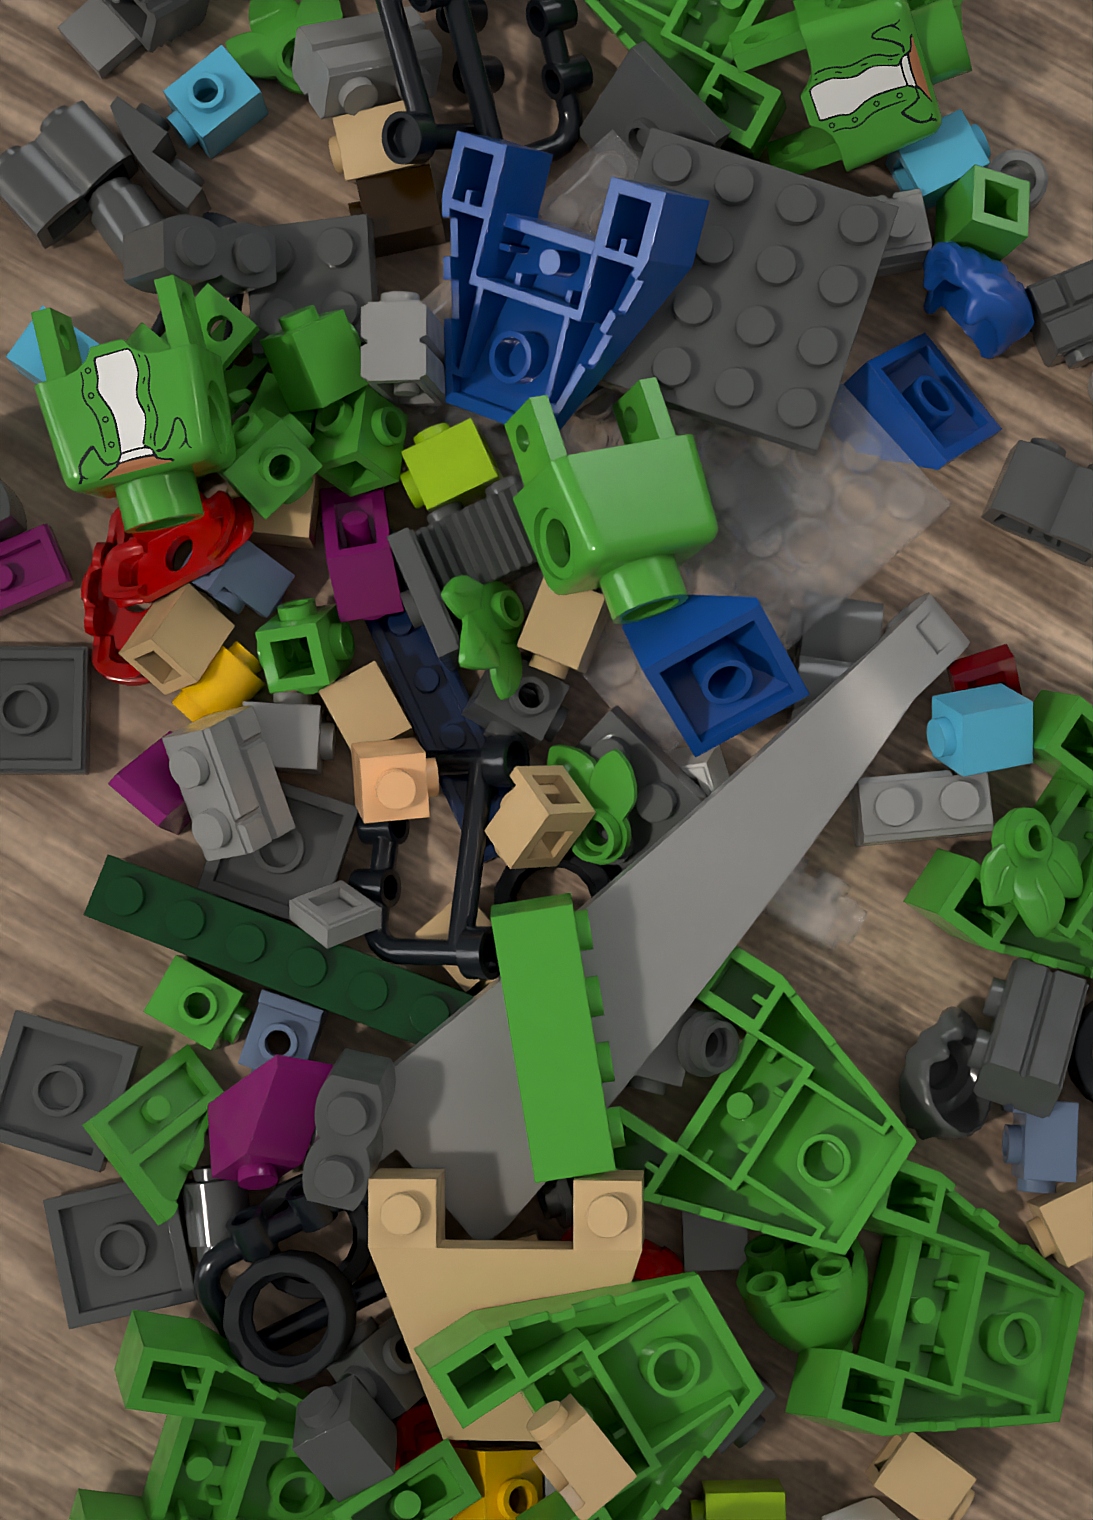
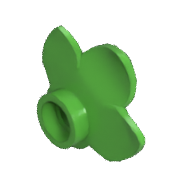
(270, 44)
(489, 630)
(610, 791)
(1030, 870)

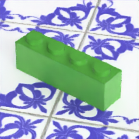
(554, 1038)

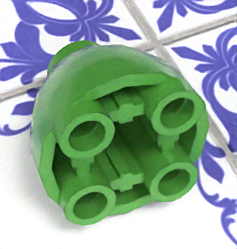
(804, 1292)

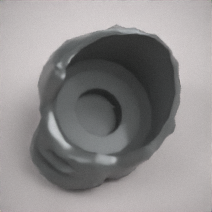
(937, 1082)

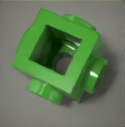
(360, 441)
(270, 460)
(304, 647)

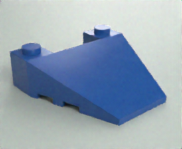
(545, 302)

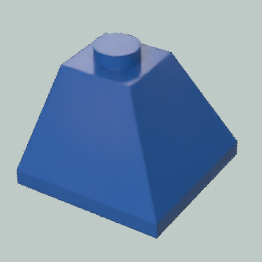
(922, 403)
(715, 667)

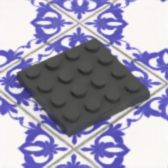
(770, 297)

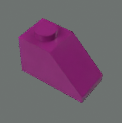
(360, 555)
(152, 789)
(265, 1121)

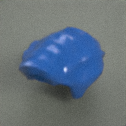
(977, 296)

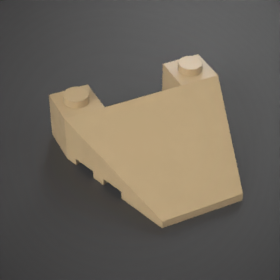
(442, 1280)

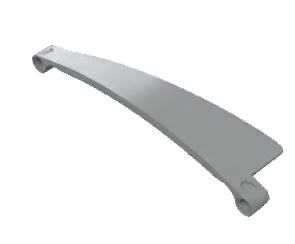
(661, 925)

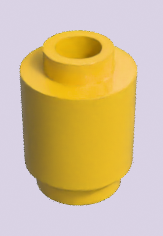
(223, 685)

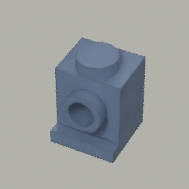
(246, 580)
(295, 1017)
(1042, 1148)

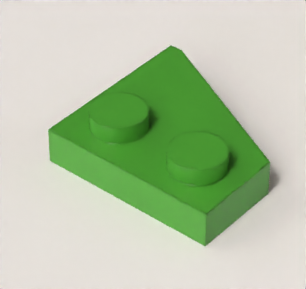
(158, 1130)

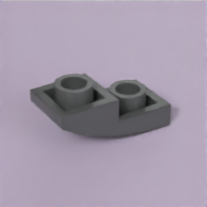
(153, 151)

